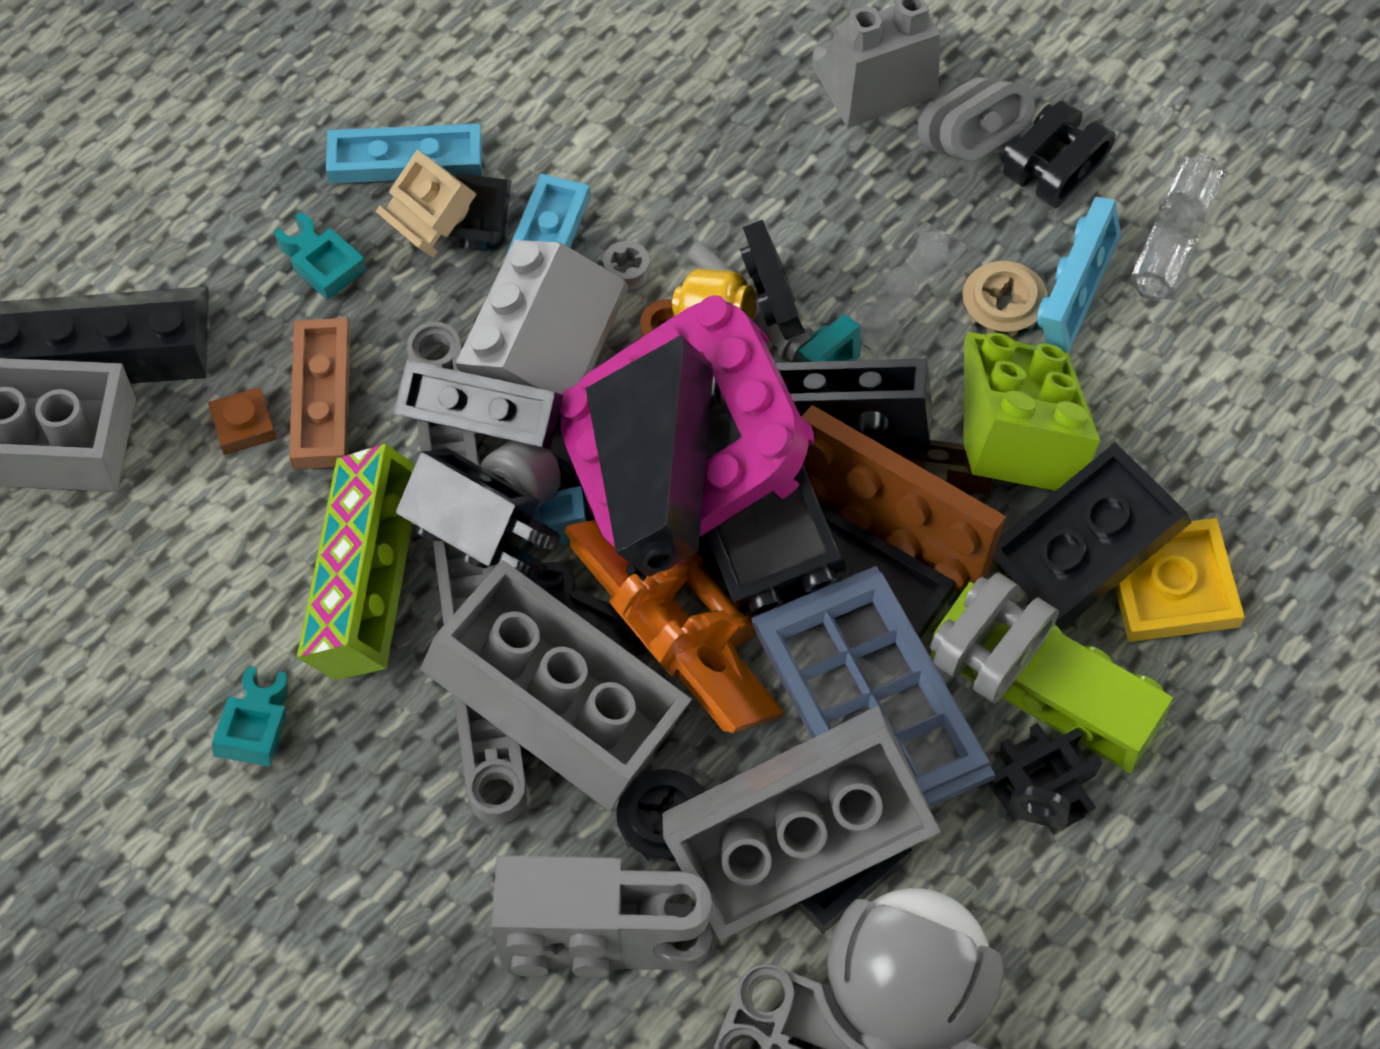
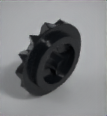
(650, 793)

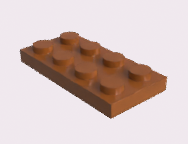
(901, 501)

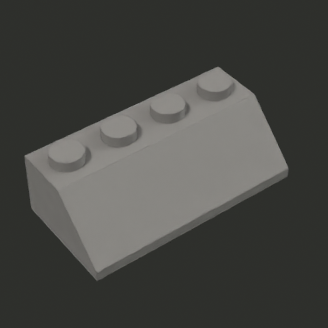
(800, 822)

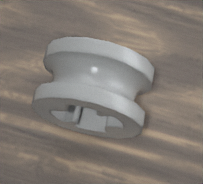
(619, 254)

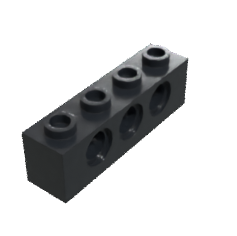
(875, 397)

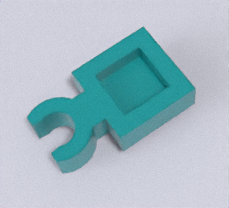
(321, 260)
(252, 725)

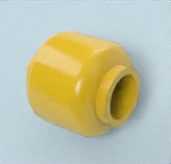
(709, 282)

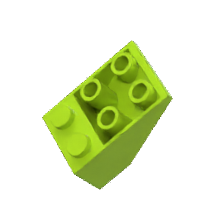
(1024, 412)

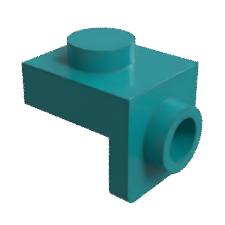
(833, 342)

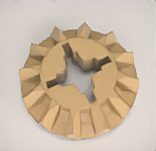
(990, 282)

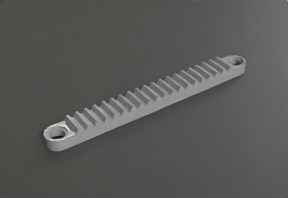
(484, 748)

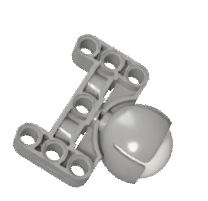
(899, 977)

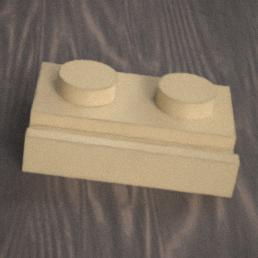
(426, 202)

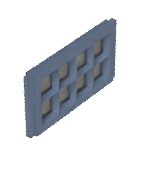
(858, 651)

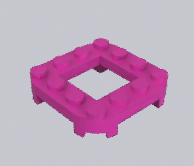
(754, 391)

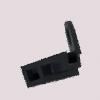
(1049, 792)

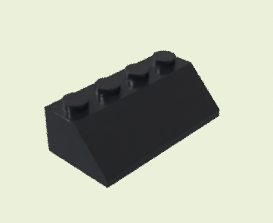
(148, 332)

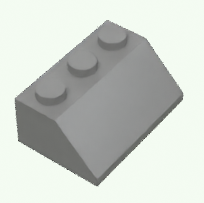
(543, 318)

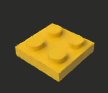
(1182, 588)

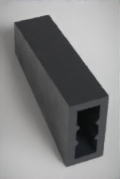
(653, 452)

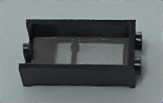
(774, 541)

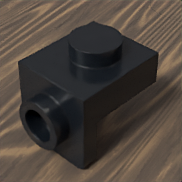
(486, 212)

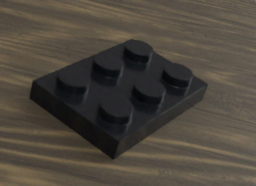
(1089, 534)

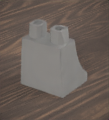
(880, 61)

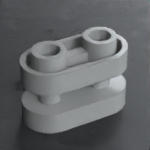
(976, 118)
(987, 606)

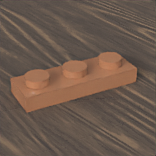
(319, 392)

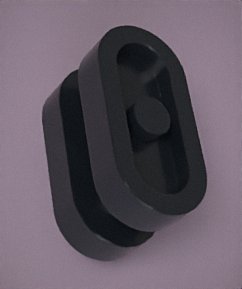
(1051, 132)

